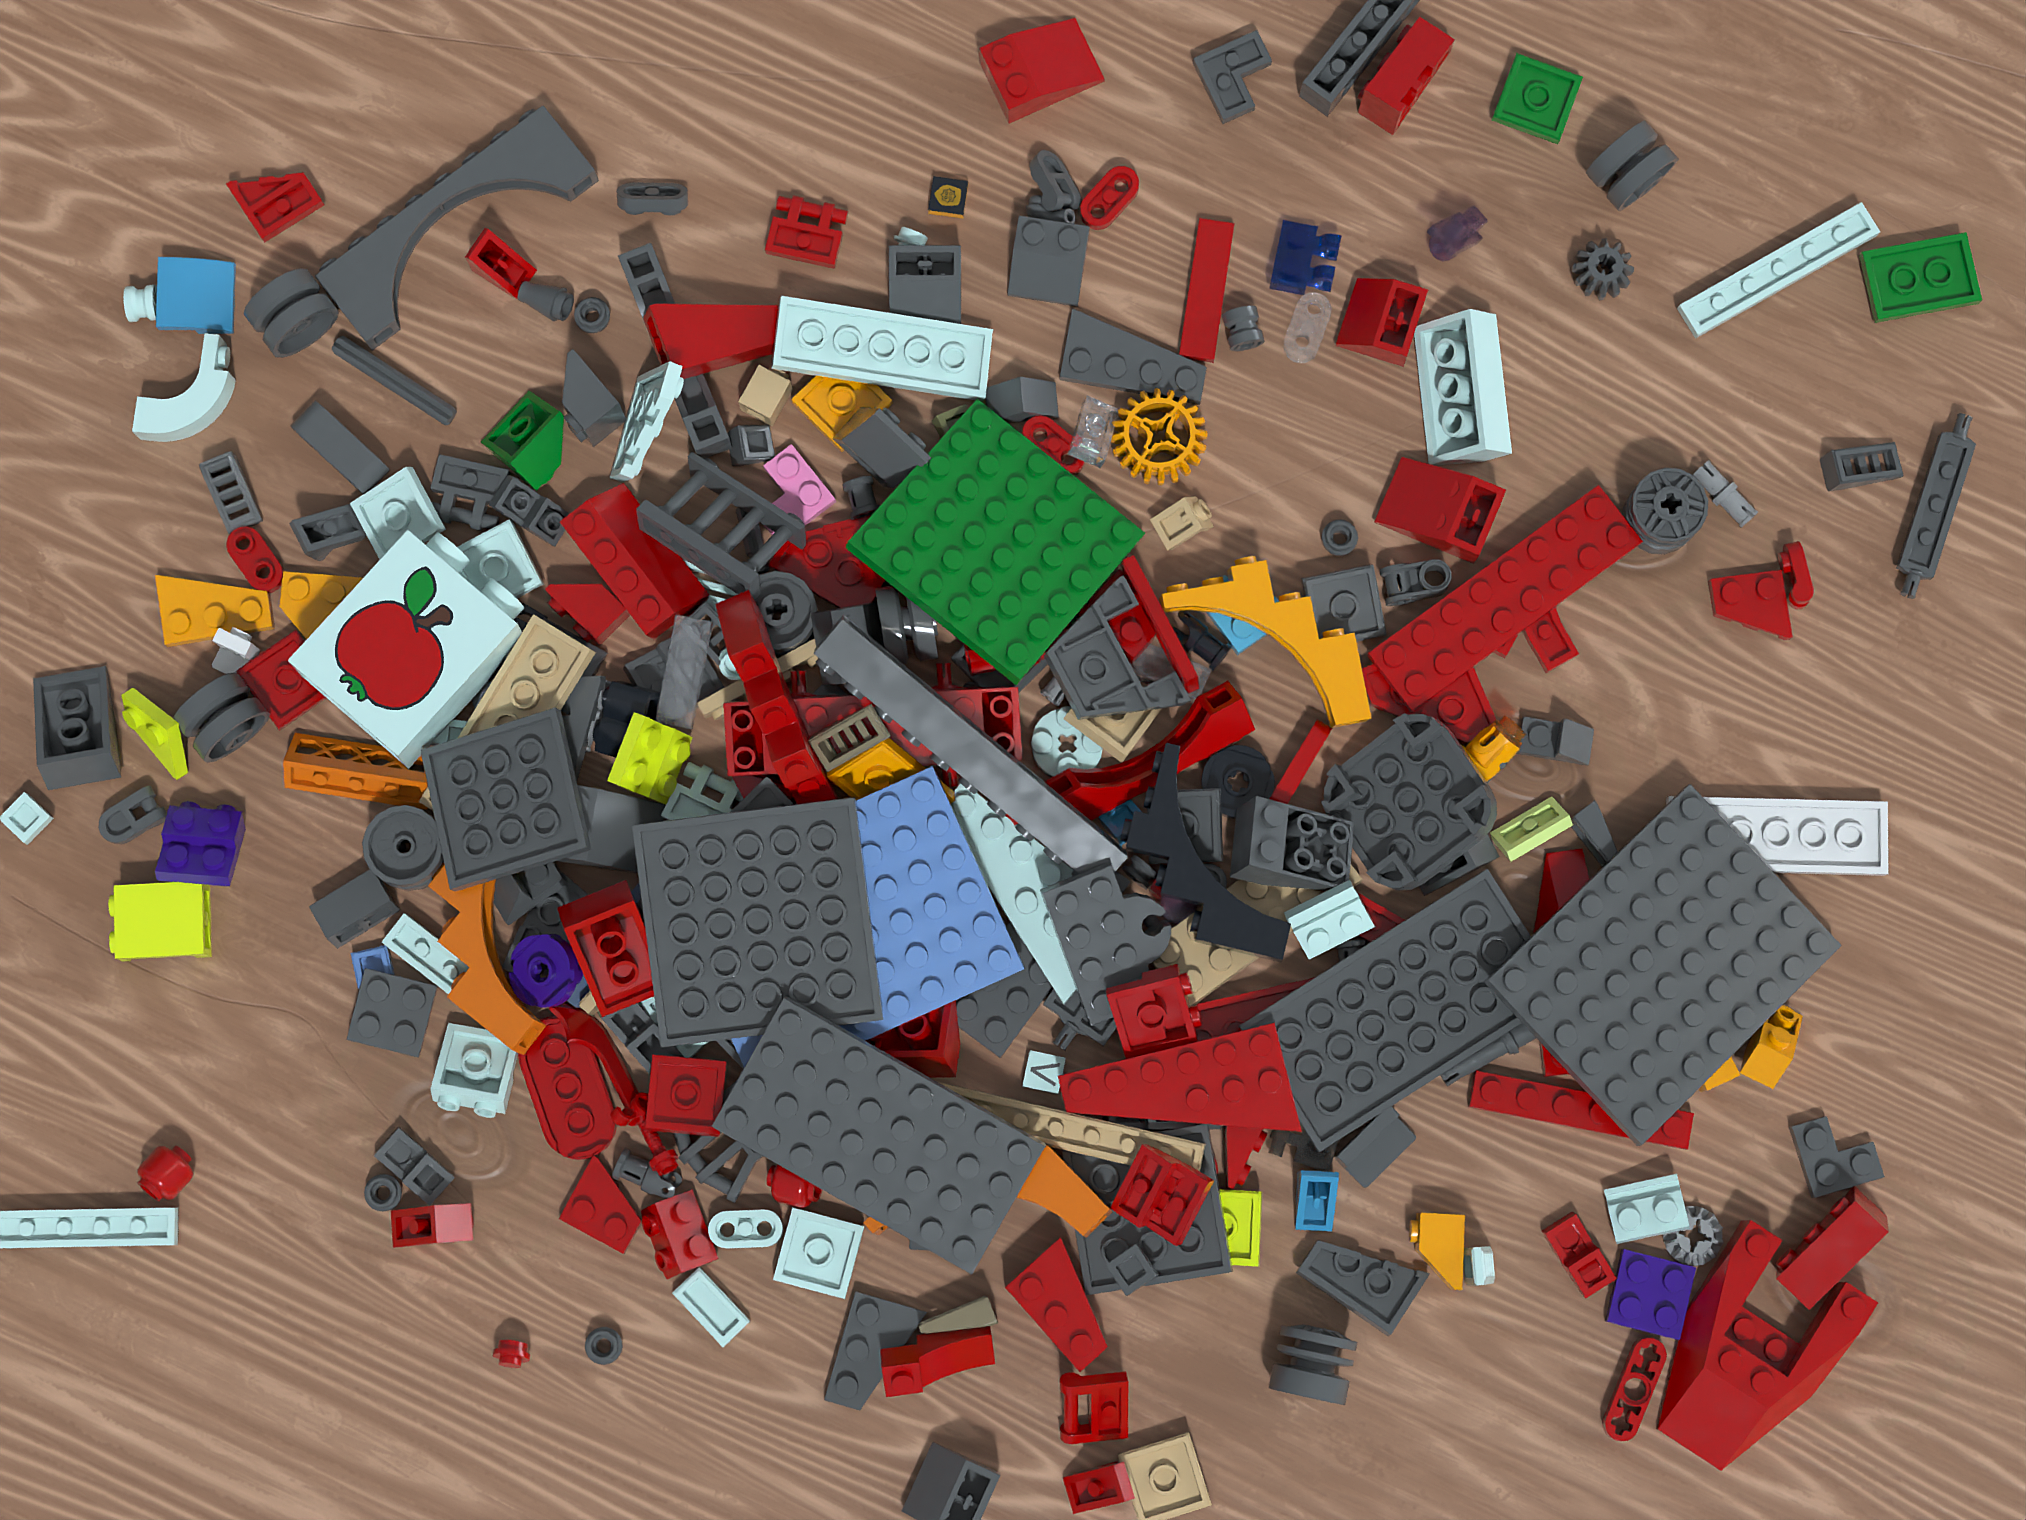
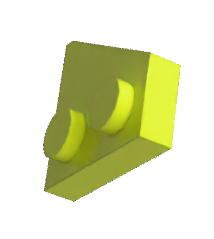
(157, 730)

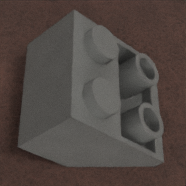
(925, 281)
(881, 445)
(950, 1487)

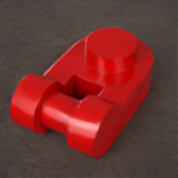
(1794, 563)

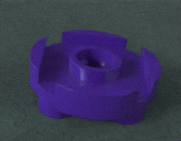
(562, 966)

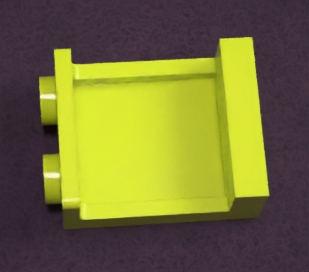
(160, 920)

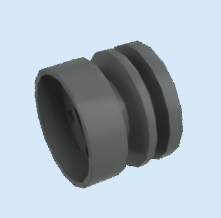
(1653, 524)
(1313, 1364)

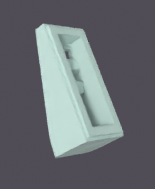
(1479, 1266)

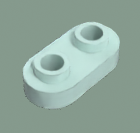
(746, 1229)

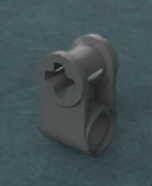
(1412, 581)

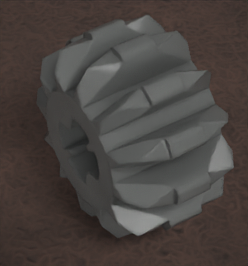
(1597, 281)

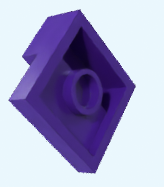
(200, 844)

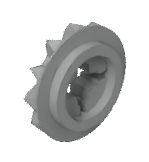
(1703, 1251)

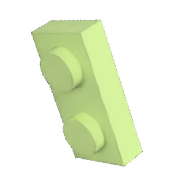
(1531, 828)

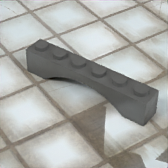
(695, 398)

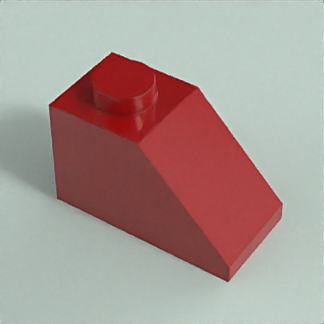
(432, 1225)

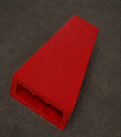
(710, 334)

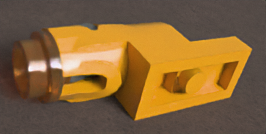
(1495, 746)

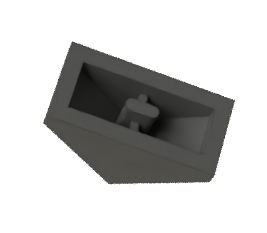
(1023, 399)

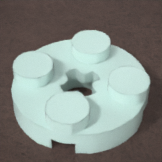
(1046, 745)

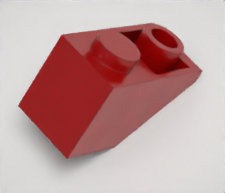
(590, 606)

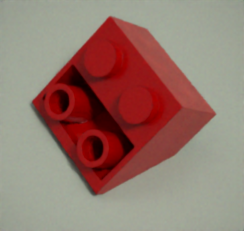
(1382, 319)

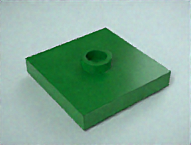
(1537, 98)

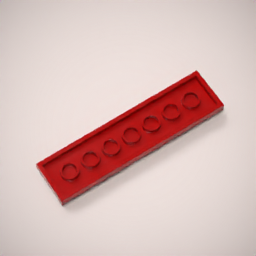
(1504, 598)

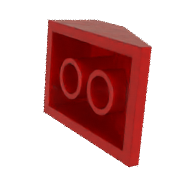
(1039, 67)
(610, 946)

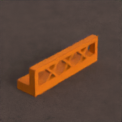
(352, 777)

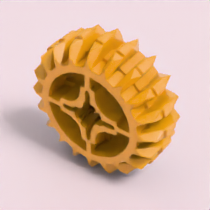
(1171, 446)

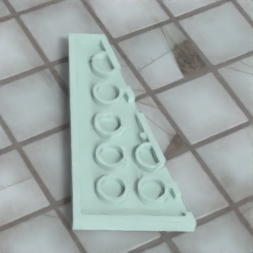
(1015, 874)

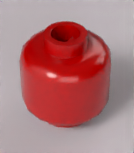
(165, 1172)
(791, 1188)

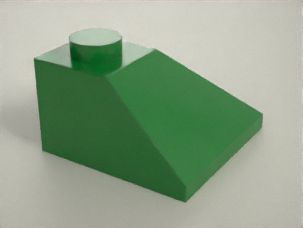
(529, 440)

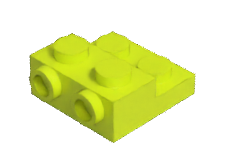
(650, 758)

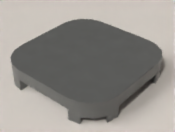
(1411, 801)

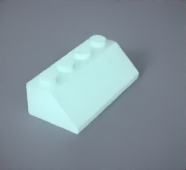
(1462, 388)

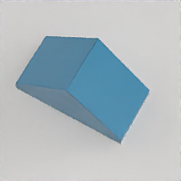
(1315, 1200)

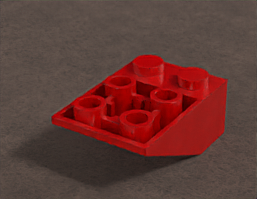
(1440, 508)

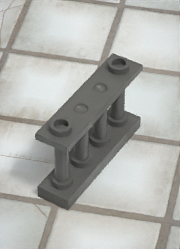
(715, 558)

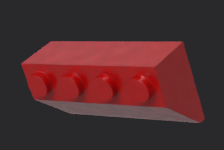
(638, 569)

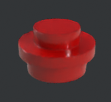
(511, 1353)

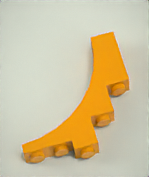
(1249, 597)

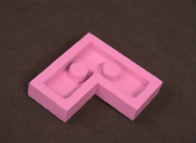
(802, 488)

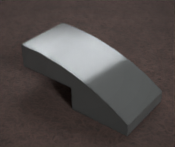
(414, 1166)

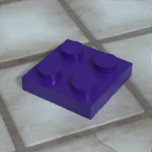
(1650, 1294)

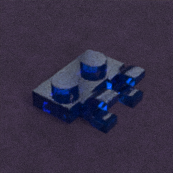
(1294, 257)

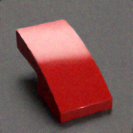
(1579, 1254)

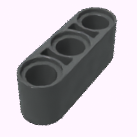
(340, 447)

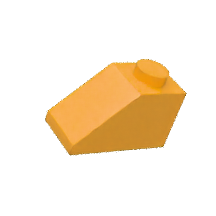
(1441, 1245)

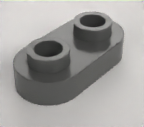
(652, 197)

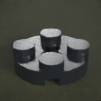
(1229, 763)

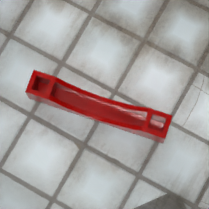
(1210, 725)

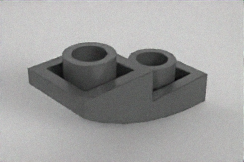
(530, 510)

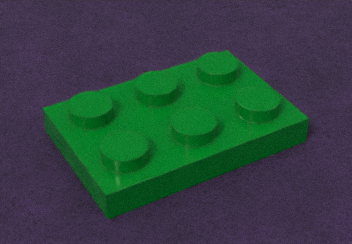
(1920, 277)

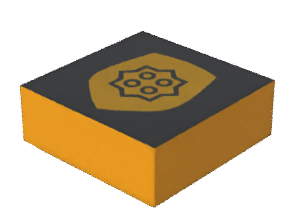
(948, 197)

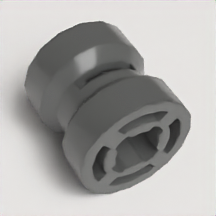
(1243, 328)

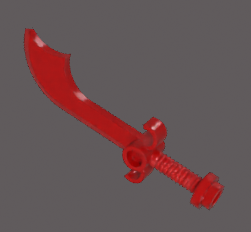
(588, 1031)

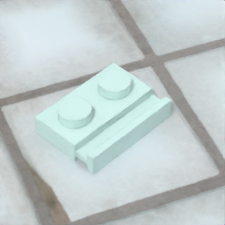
(1329, 919)
(1646, 1208)

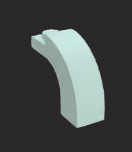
(195, 408)

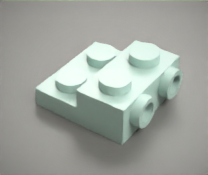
(473, 1071)

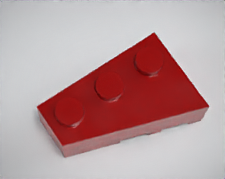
(1059, 1306)

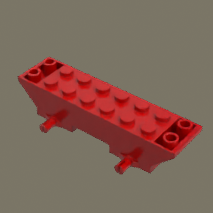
(990, 708)

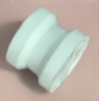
(140, 303)

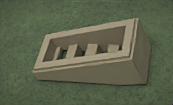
(826, 752)
(969, 1315)

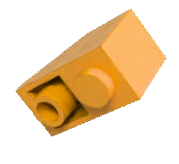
(1772, 1047)

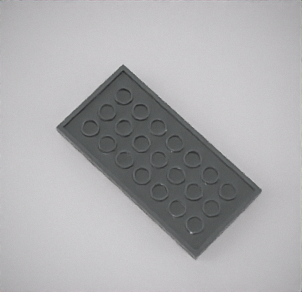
(1397, 1010)
(878, 1135)

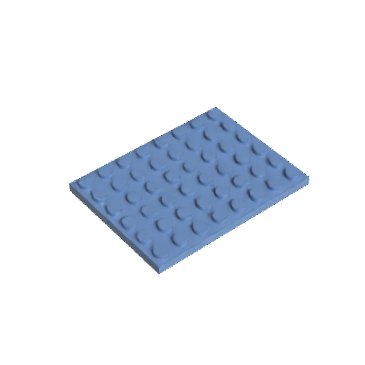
(927, 905)

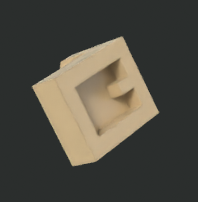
(1182, 521)

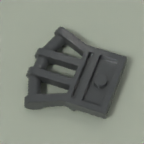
(707, 1173)

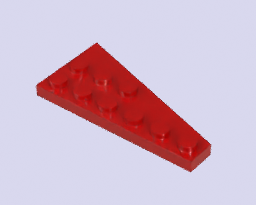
(1212, 1081)

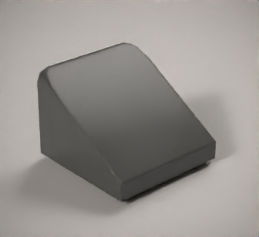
(750, 444)

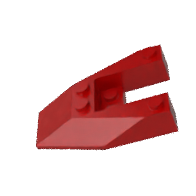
(1737, 1372)

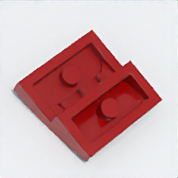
(1161, 1194)

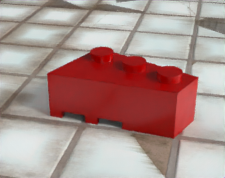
(1404, 74)
(1832, 1247)

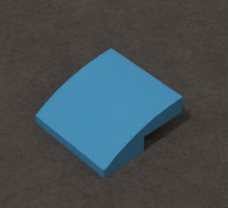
(195, 295)

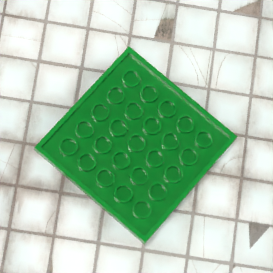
(995, 541)

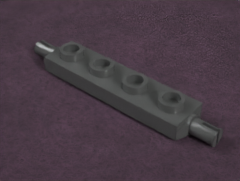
(1936, 506)

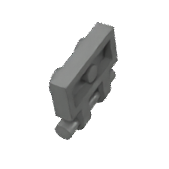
(468, 481)

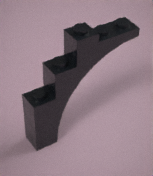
(1162, 834)

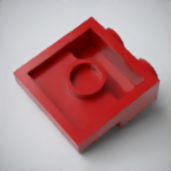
(1154, 1011)

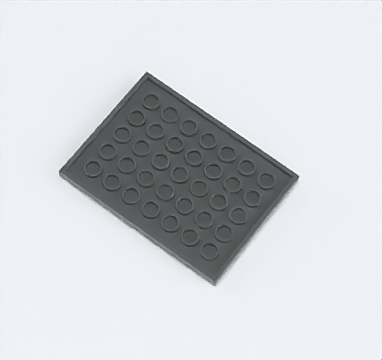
(1663, 964)

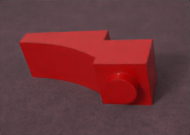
(934, 1357)

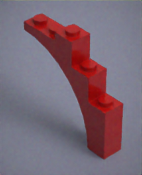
(771, 700)

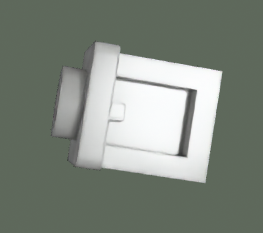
(234, 650)

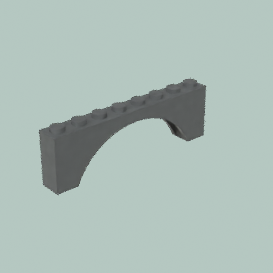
(527, 157)

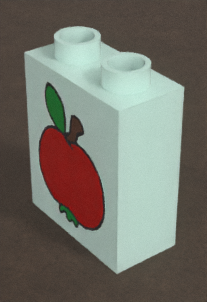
(410, 645)

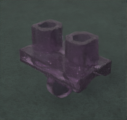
(1456, 234)

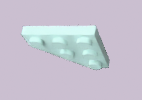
(645, 417)

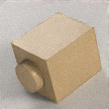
(766, 394)

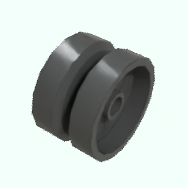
(1632, 165)
(291, 313)
(792, 596)
(905, 624)
(221, 717)
(386, 840)

